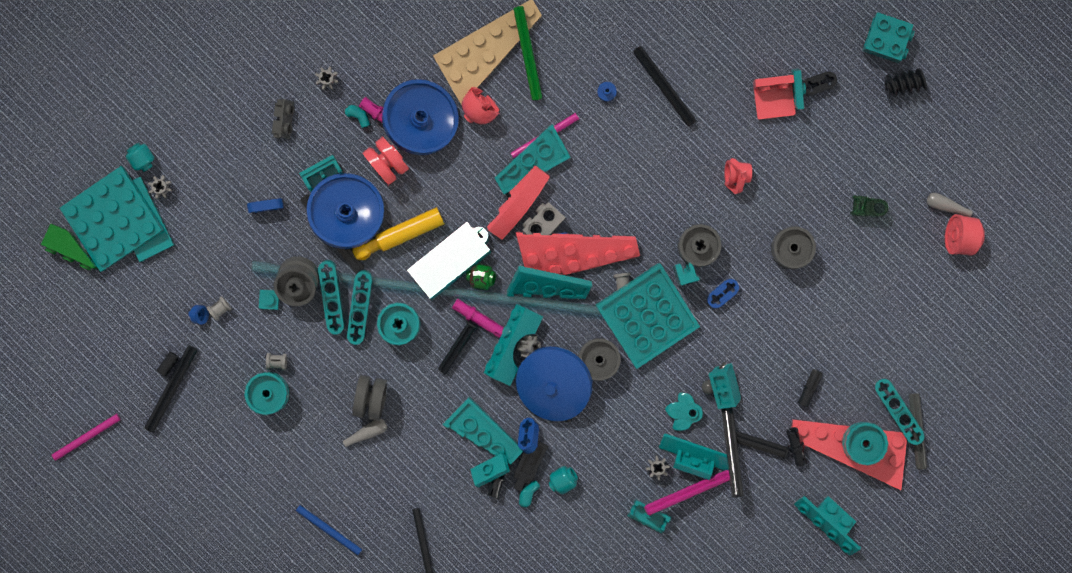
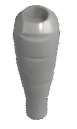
(945, 204)
(370, 430)

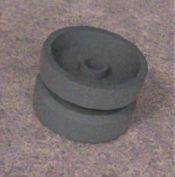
(710, 245)
(782, 250)
(296, 281)
(609, 353)
(372, 398)

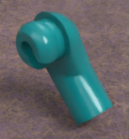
(355, 111)
(527, 493)

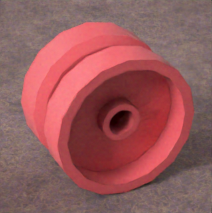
(386, 160)

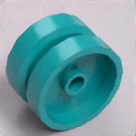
(387, 324)
(275, 385)
(853, 440)

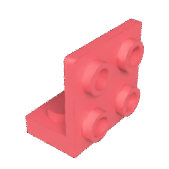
(774, 97)

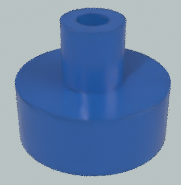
(606, 96)
(199, 314)

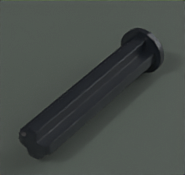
(457, 347)
(761, 444)

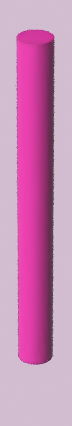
(558, 127)
(85, 437)

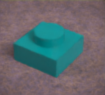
(268, 300)

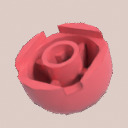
(479, 108)

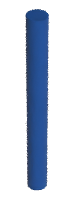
(329, 530)

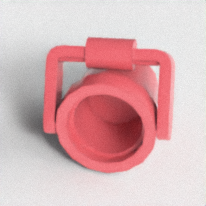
(737, 173)

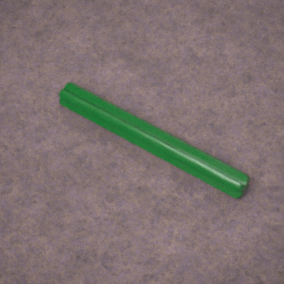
(527, 52)

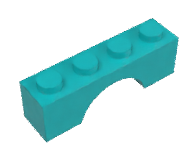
(501, 364)

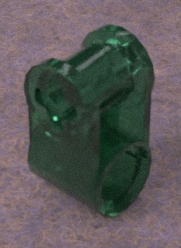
(867, 206)

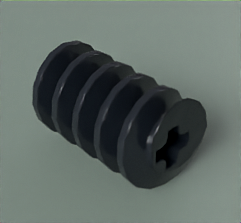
(905, 82)

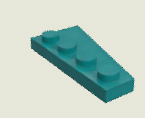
(543, 152)
(539, 282)
(479, 427)

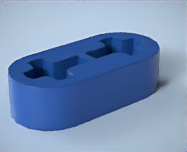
(267, 205)
(725, 297)
(528, 435)

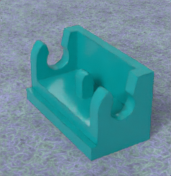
(315, 174)
(683, 276)
(725, 386)
(655, 521)

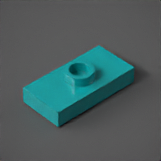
(798, 89)
(490, 470)

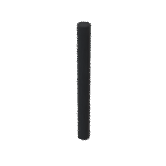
(422, 540)

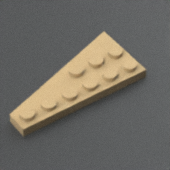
(478, 54)

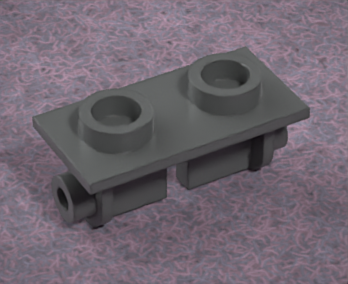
(284, 110)

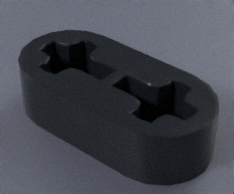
(821, 87)

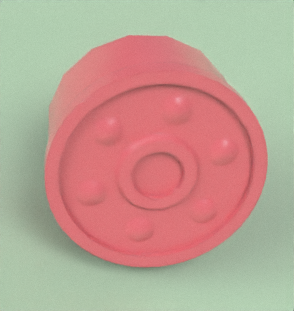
(964, 235)

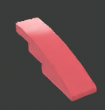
(520, 201)

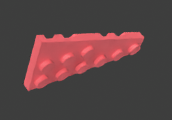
(574, 252)
(828, 440)

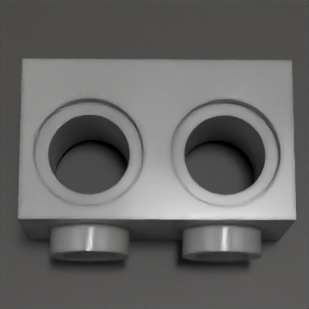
(546, 226)

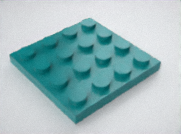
(111, 219)
(647, 315)

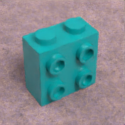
(888, 38)

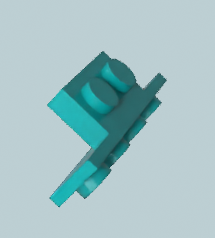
(694, 457)
(831, 520)

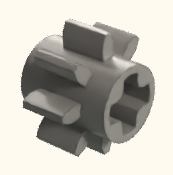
(321, 77)
(158, 182)
(528, 345)
(658, 473)

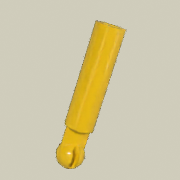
(400, 233)

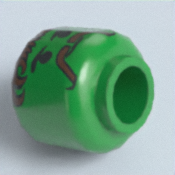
(481, 277)

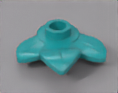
(681, 412)

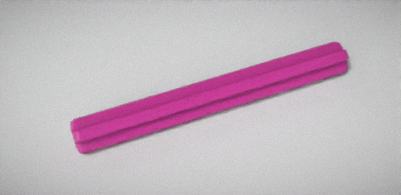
(687, 492)

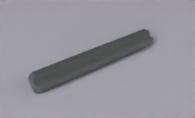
(919, 450)

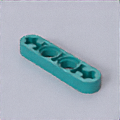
(329, 297)
(359, 307)
(897, 413)

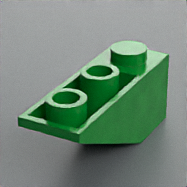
(66, 243)

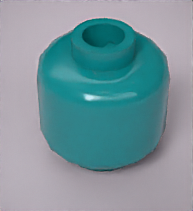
(140, 157)
(563, 480)

